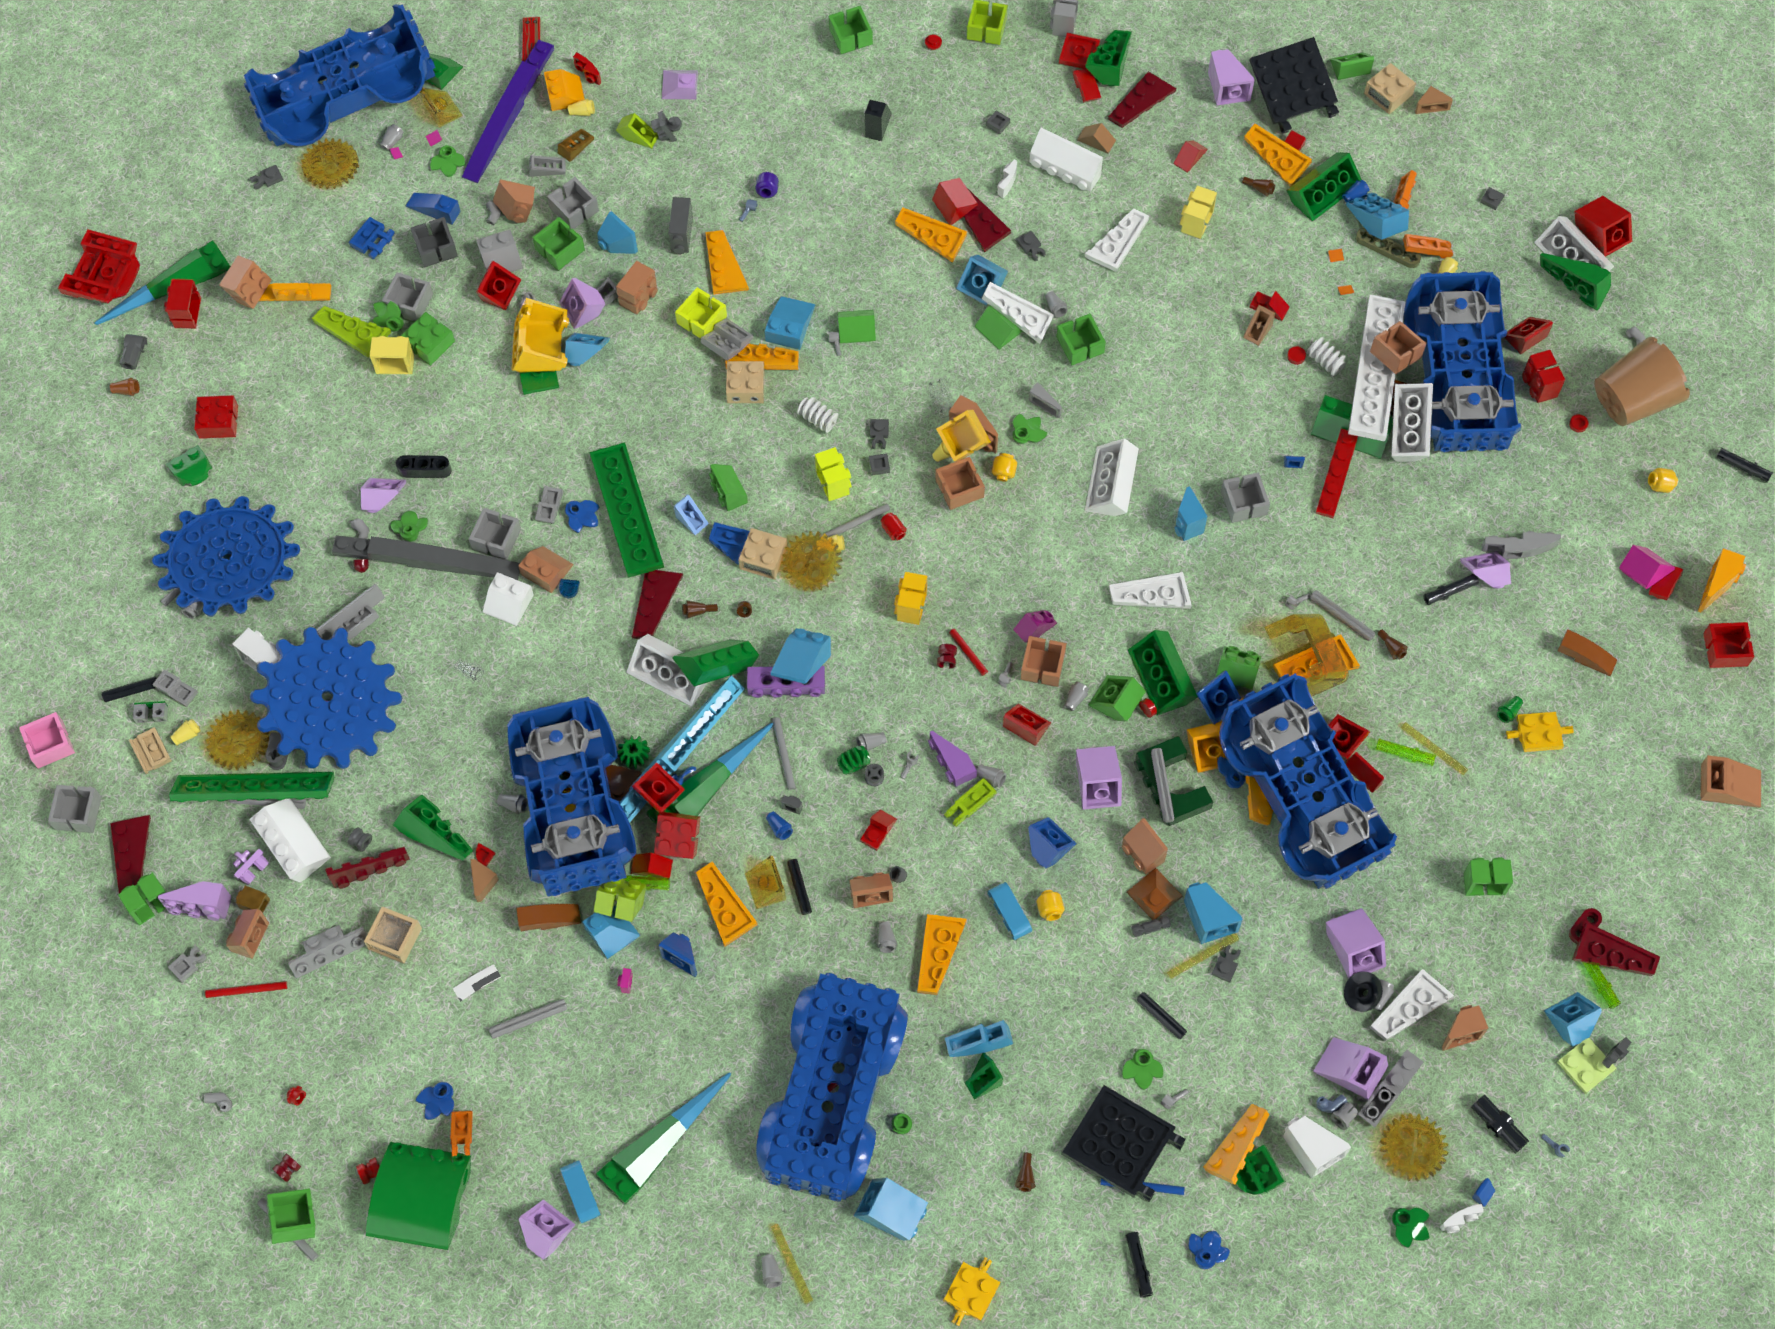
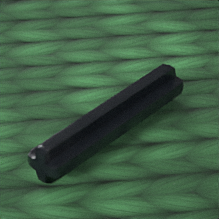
(129, 689)
(799, 886)
(1161, 1015)

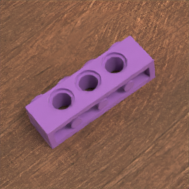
(758, 675)

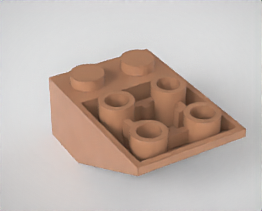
(963, 404)
(1730, 782)

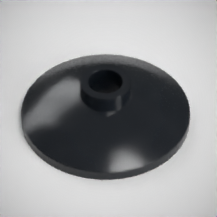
(1355, 988)

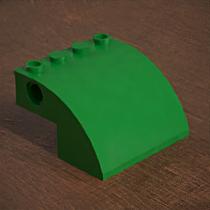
(418, 1195)

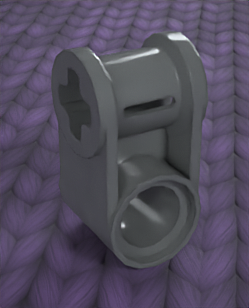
(275, 760)

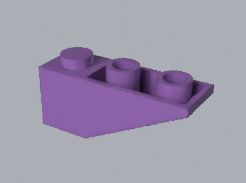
(957, 762)

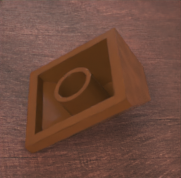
(1154, 894)

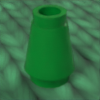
(1509, 710)

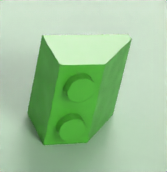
(1117, 697)

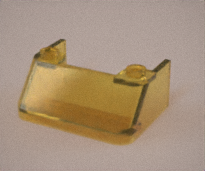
(1330, 667)

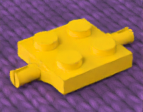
(1539, 732)
(971, 1291)

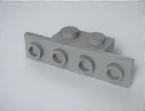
(354, 616)
(326, 948)

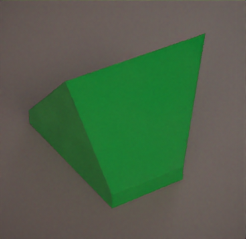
(984, 1077)

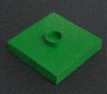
(538, 381)

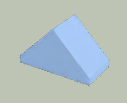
(690, 515)

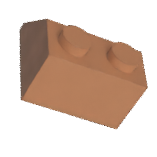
(514, 200)
(544, 568)
(1144, 847)
(871, 890)
(247, 933)
(1466, 1027)

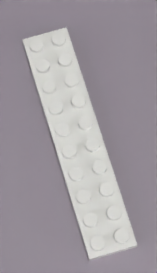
(1374, 379)

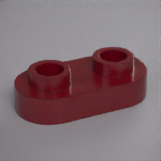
(1578, 925)

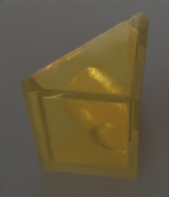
(440, 106)
(765, 883)

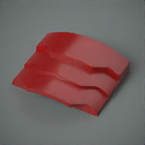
(104, 269)

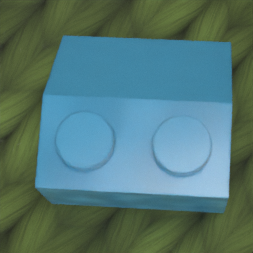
(978, 275)
(1191, 517)

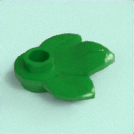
(1412, 1228)

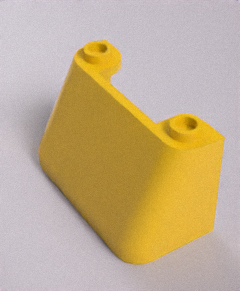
(538, 337)

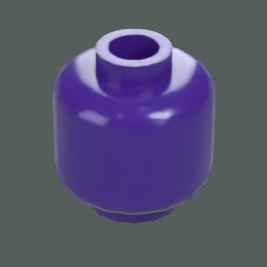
(767, 185)

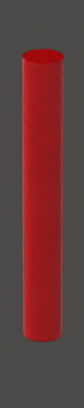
(969, 653)

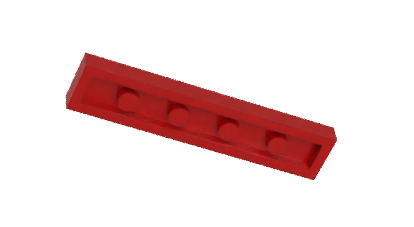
(1336, 474)

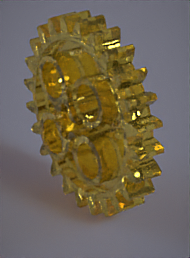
(330, 163)
(827, 568)
(222, 733)
(1432, 1151)

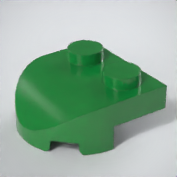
(190, 467)
(1259, 1173)

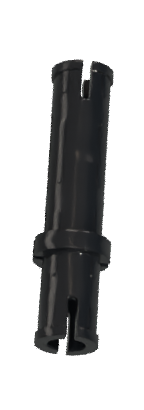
(1745, 465)
(1444, 592)
(1141, 1273)

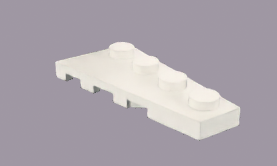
(1118, 241)
(1022, 313)
(1158, 591)
(1412, 1004)

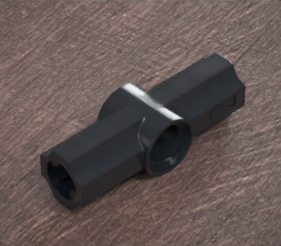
(1500, 1123)

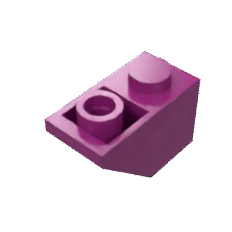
(1034, 624)

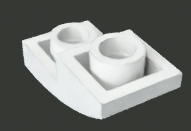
(1009, 175)
(1457, 1221)

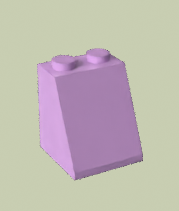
(1229, 78)
(1099, 777)
(1357, 942)

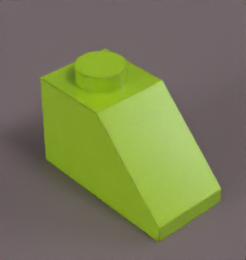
(637, 131)

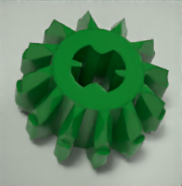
(638, 757)
(853, 760)

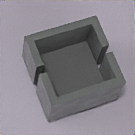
(435, 246)

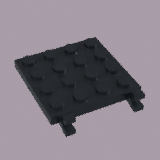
(1294, 82)
(1121, 1142)

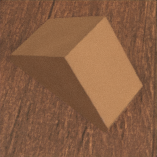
(1433, 101)
(1097, 137)
(1259, 325)
(483, 879)

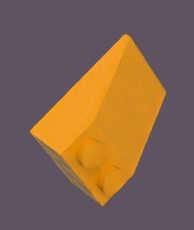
(1723, 574)

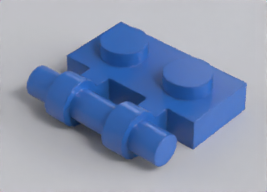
(366, 236)

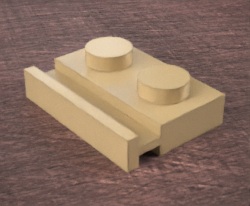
(150, 750)

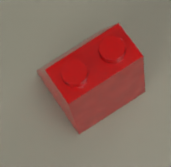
(1605, 224)

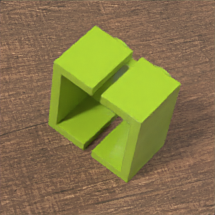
(987, 27)
(627, 894)

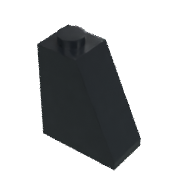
(876, 120)

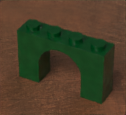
(1185, 804)

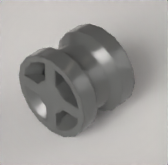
(874, 770)
(359, 839)

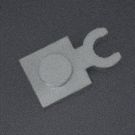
(185, 966)

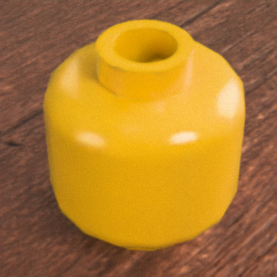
(1004, 467)
(1662, 480)
(1050, 905)

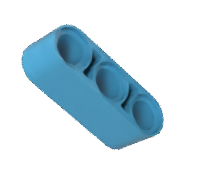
(1009, 908)
(580, 1191)

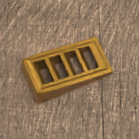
(570, 153)

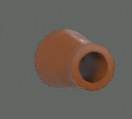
(127, 387)

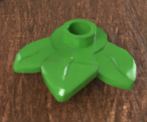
(447, 163)
(388, 315)
(1029, 428)
(409, 526)
(1142, 1072)

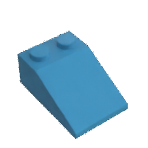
(789, 322)
(802, 655)

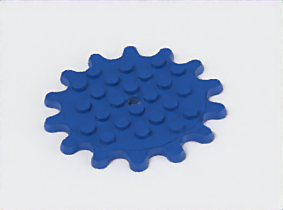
(198, 548)
(319, 725)

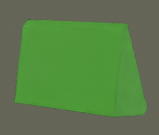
(1352, 65)
(856, 326)
(997, 327)

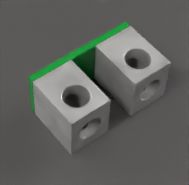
(142, 708)

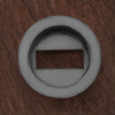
(898, 874)

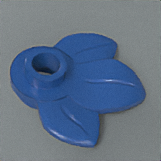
(584, 516)
(1228, 771)
(679, 778)
(435, 1102)
(1210, 1246)

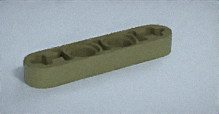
(1386, 250)

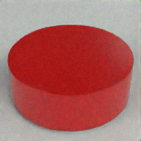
(1296, 355)
(1578, 423)
(1148, 707)

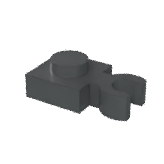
(269, 176)
(1030, 243)
(879, 430)
(1226, 966)
(1619, 1051)

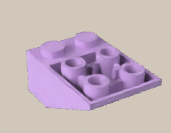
(198, 900)
(1352, 1066)

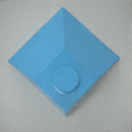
(616, 236)
(582, 347)
(610, 932)
(1574, 1018)

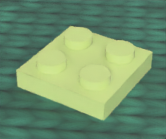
(1585, 1065)

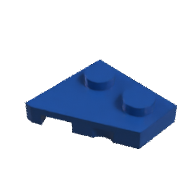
(729, 540)

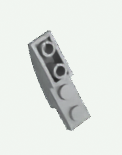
(1527, 546)
(1390, 1088)

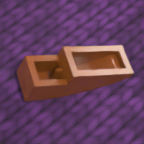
(1587, 653)
(547, 916)

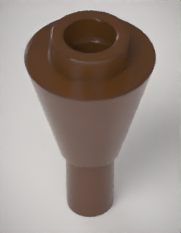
(1262, 185)
(694, 609)
(1395, 647)
(1025, 1179)

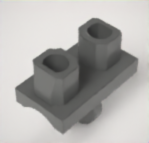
(666, 127)

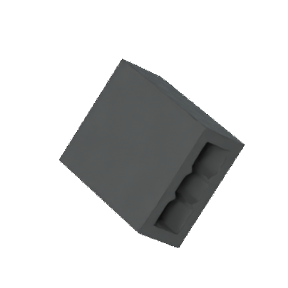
(680, 225)

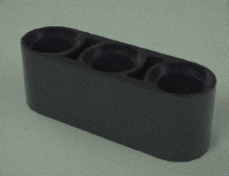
(415, 463)

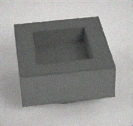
(998, 122)
(1492, 198)
(879, 464)
(792, 804)

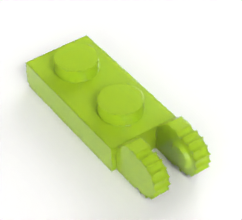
(971, 801)

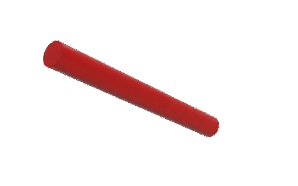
(246, 989)

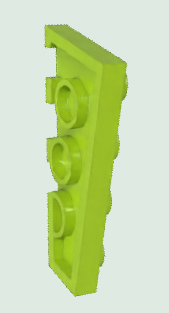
(349, 329)

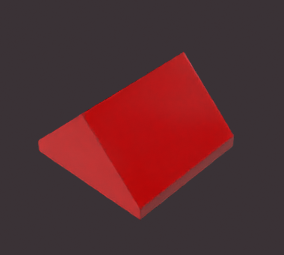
(953, 200)
(498, 286)
(1528, 333)
(1025, 723)
(1347, 736)
(658, 788)

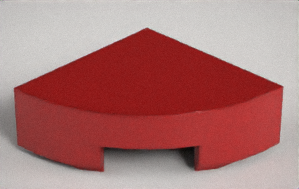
(484, 854)

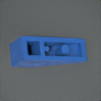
(435, 206)

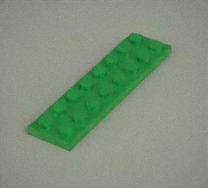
(626, 510)
(252, 786)

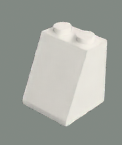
(1314, 1145)

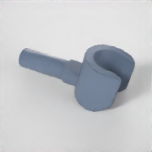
(750, 205)
(1556, 1146)

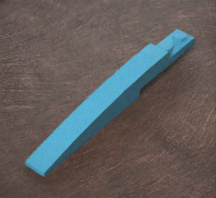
(686, 739)

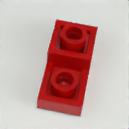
(590, 71)
(1087, 84)
(1665, 586)

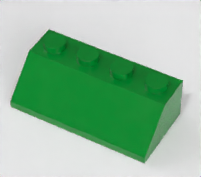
(1324, 185)
(1336, 416)
(716, 661)
(1162, 672)

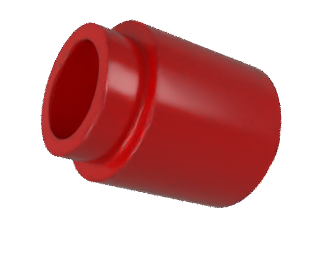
(893, 526)

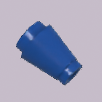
(1357, 190)
(779, 826)

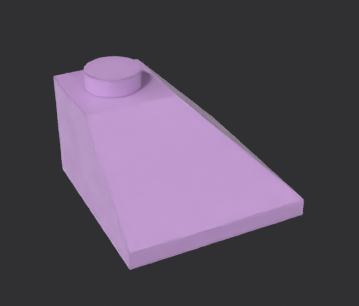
(679, 84)
(581, 302)
(379, 492)
(1490, 568)
(544, 1228)

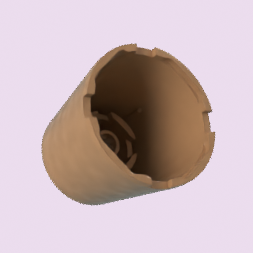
(1642, 383)

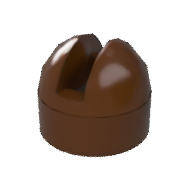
(740, 609)

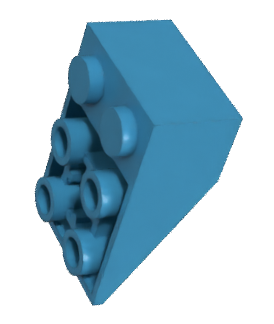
(1379, 215)

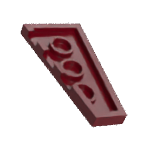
(1140, 99)
(986, 225)
(654, 600)
(129, 848)
(349, 872)
(1610, 951)

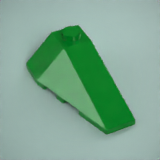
(1110, 58)
(444, 72)
(1584, 278)
(422, 824)

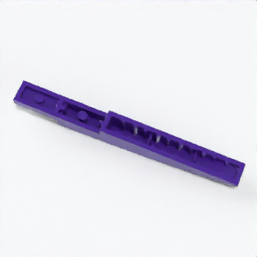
(507, 110)

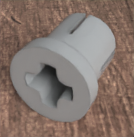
(1342, 1116)

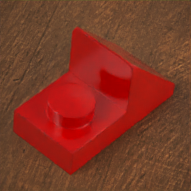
(1275, 304)
(878, 829)

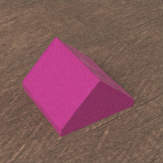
(1645, 566)

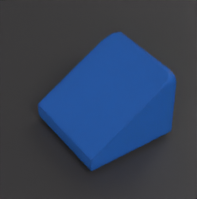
(1294, 461)
(1484, 1192)

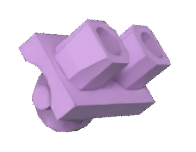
(256, 859)

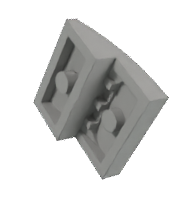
(727, 339)

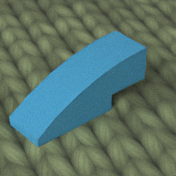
(979, 1039)

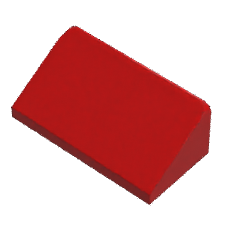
(1364, 772)

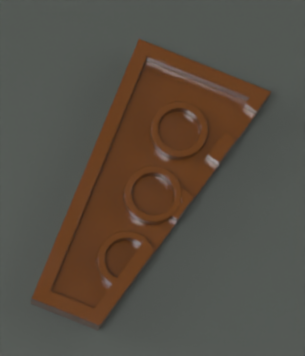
(619, 780)

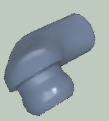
(1330, 1106)

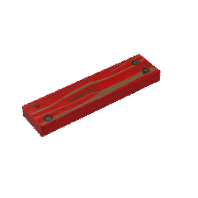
(531, 35)

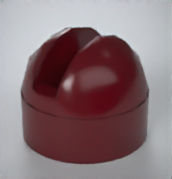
(361, 565)

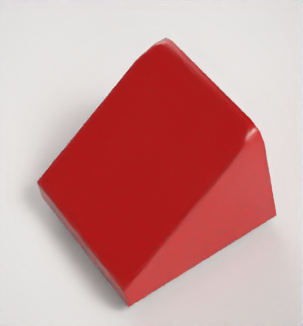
(1295, 140)

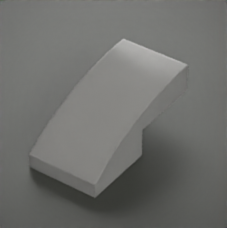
(549, 504)
(175, 688)

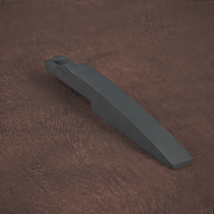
(424, 556)

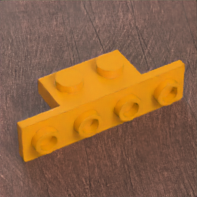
(297, 292)

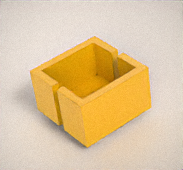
(963, 437)
(910, 598)

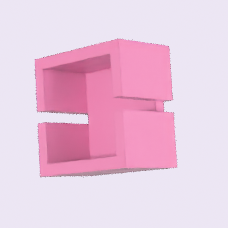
(47, 740)

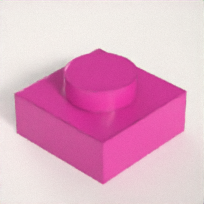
(625, 980)

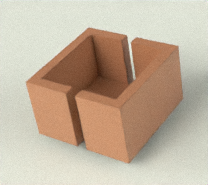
(245, 282)
(637, 287)
(1398, 347)
(960, 483)
(1043, 664)

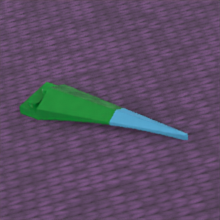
(198, 266)
(707, 782)
(637, 1162)

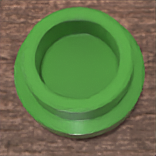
(901, 1124)

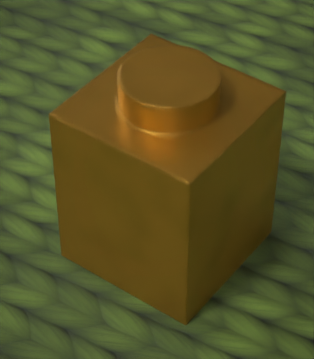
(252, 899)

